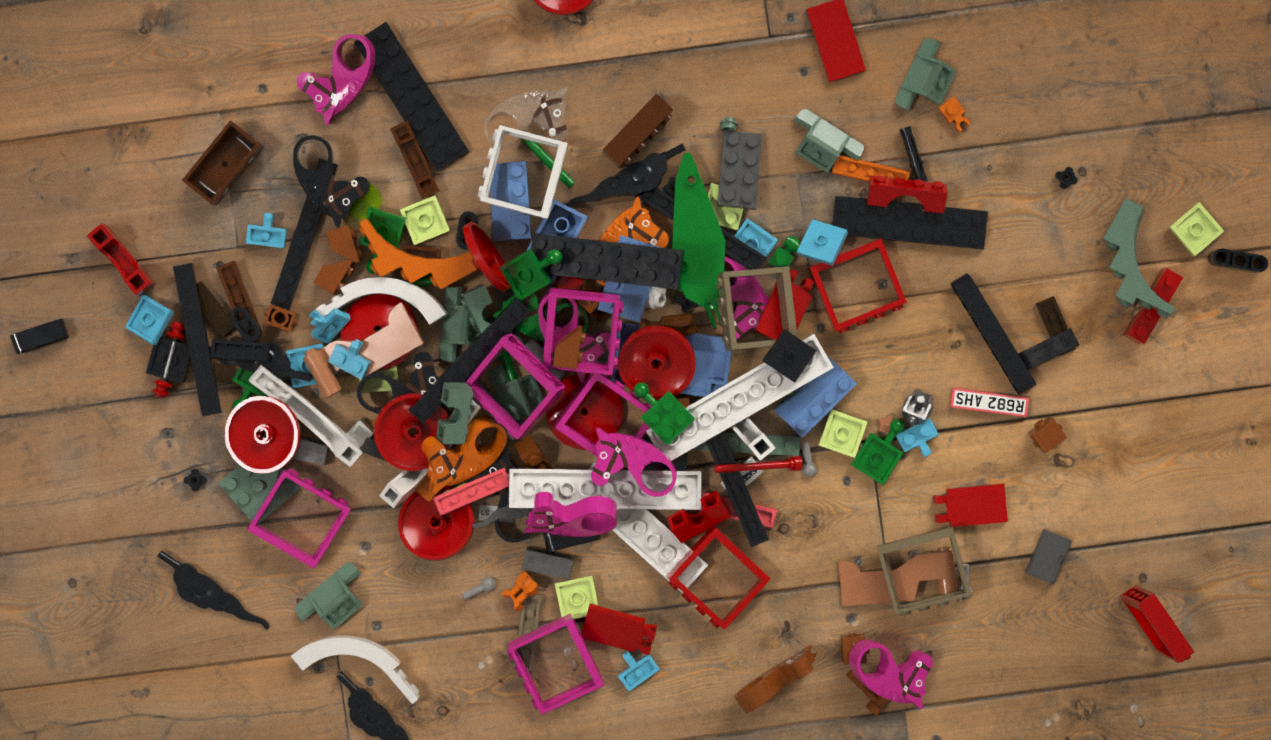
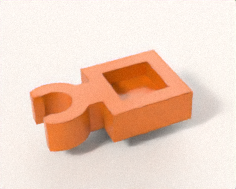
(952, 111)

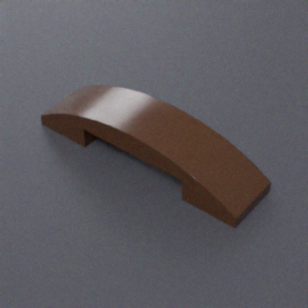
(415, 159)

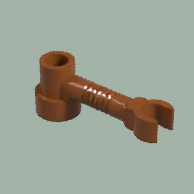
(876, 702)

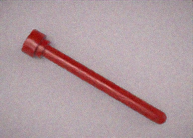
(793, 463)

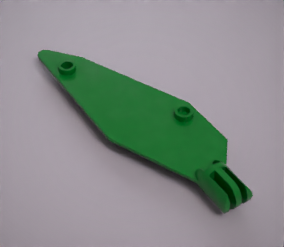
(700, 237)

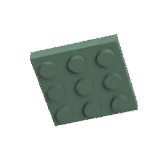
(251, 488)

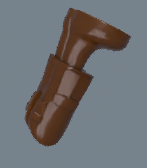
(680, 323)

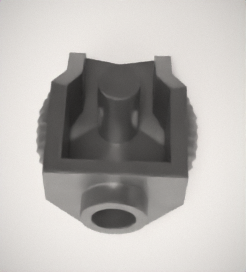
(917, 407)

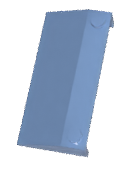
(711, 361)

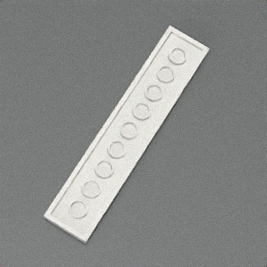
(740, 400)
(622, 488)

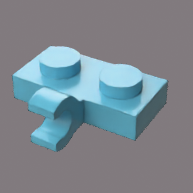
(266, 234)
(329, 326)
(350, 360)
(917, 436)
(638, 670)

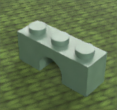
(475, 301)
(455, 429)

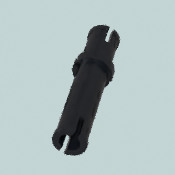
(913, 154)

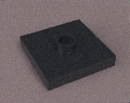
(789, 355)

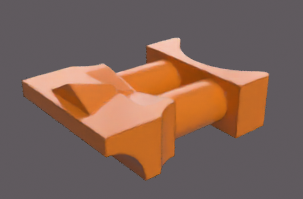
(529, 588)

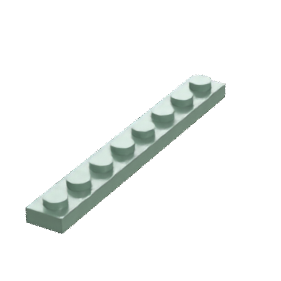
(783, 444)

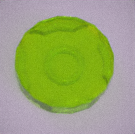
(360, 206)

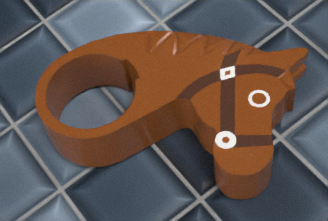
(772, 681)

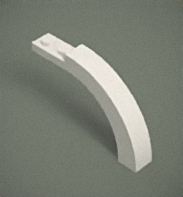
(417, 296)
(309, 414)
(753, 438)
(408, 481)
(358, 647)

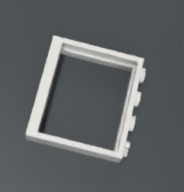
(493, 156)

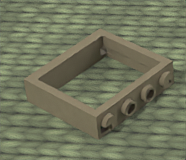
(725, 303)
(924, 604)

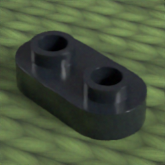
(462, 221)
(244, 326)

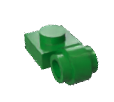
(781, 257)

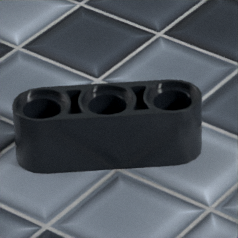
(1247, 260)
(39, 336)
(558, 542)

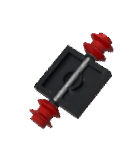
(169, 360)

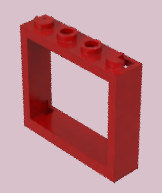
(878, 312)
(689, 557)
(1157, 624)

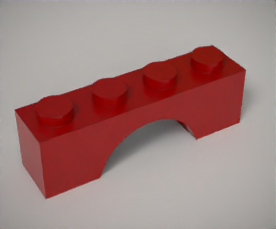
(884, 190)
(122, 259)
(1145, 320)

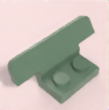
(926, 77)
(824, 141)
(456, 325)
(517, 396)
(332, 598)

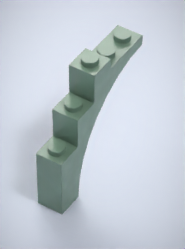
(1123, 237)

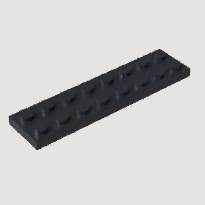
(413, 98)
(911, 223)
(611, 261)

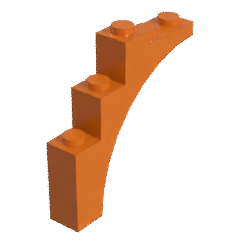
(389, 258)

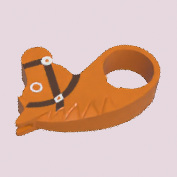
(635, 224)
(464, 461)

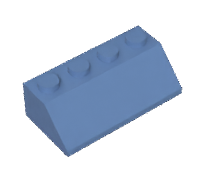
(511, 186)
(561, 222)
(634, 296)
(815, 399)

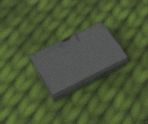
(1048, 556)

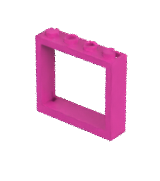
(585, 366)
(534, 367)
(618, 387)
(286, 546)
(568, 695)

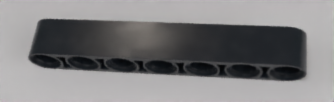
(993, 334)

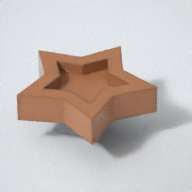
(885, 423)

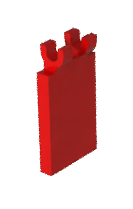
(770, 319)
(973, 505)
(618, 629)

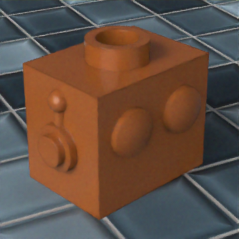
(592, 306)
(273, 318)
(1047, 434)
(847, 643)

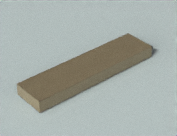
(529, 622)

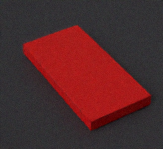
(835, 40)

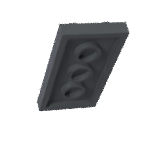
(739, 170)

